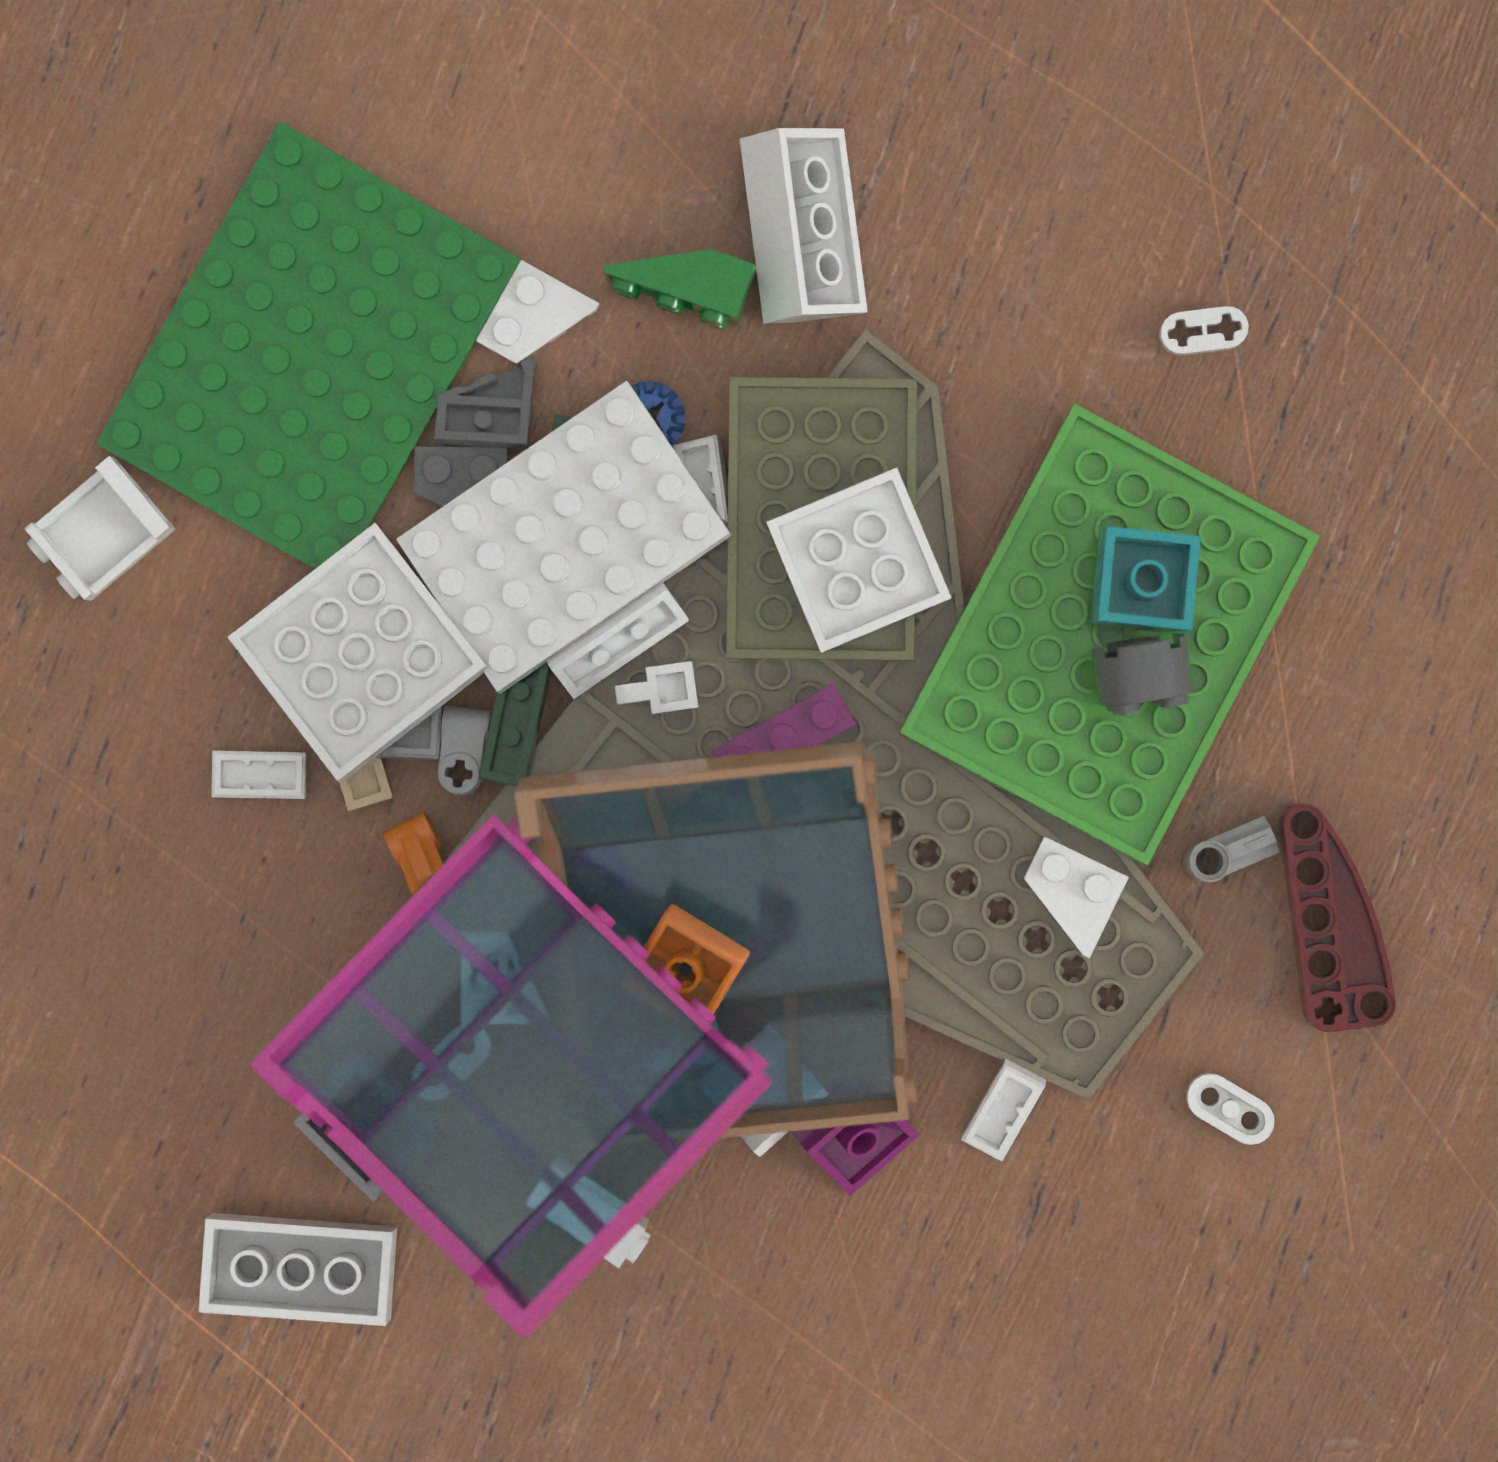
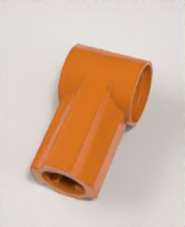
(415, 850)

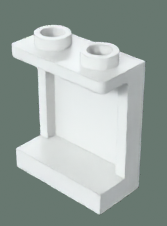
(99, 531)

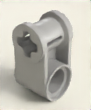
(462, 740)

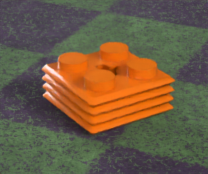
(710, 953)

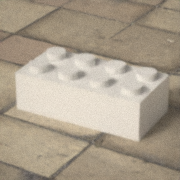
(298, 1269)

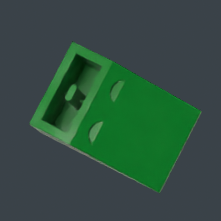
(695, 280)

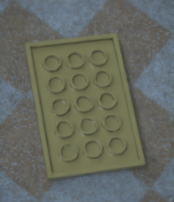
(789, 449)

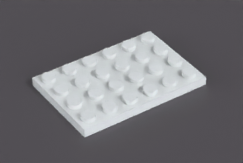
(563, 536)

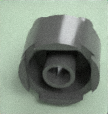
(1143, 672)

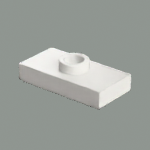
(707, 466)
(259, 774)
(1003, 1109)

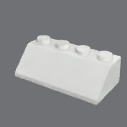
(803, 224)

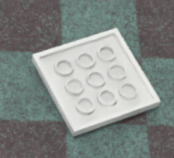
(358, 653)

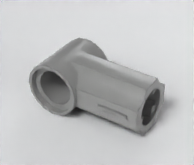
(1234, 849)

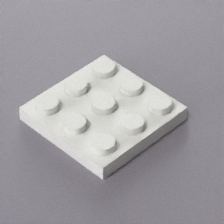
(858, 560)

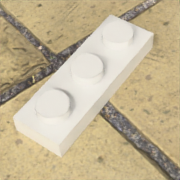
(617, 640)

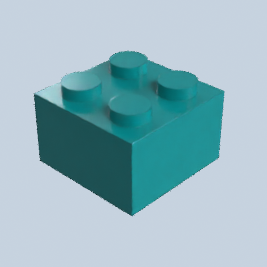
(1145, 580)

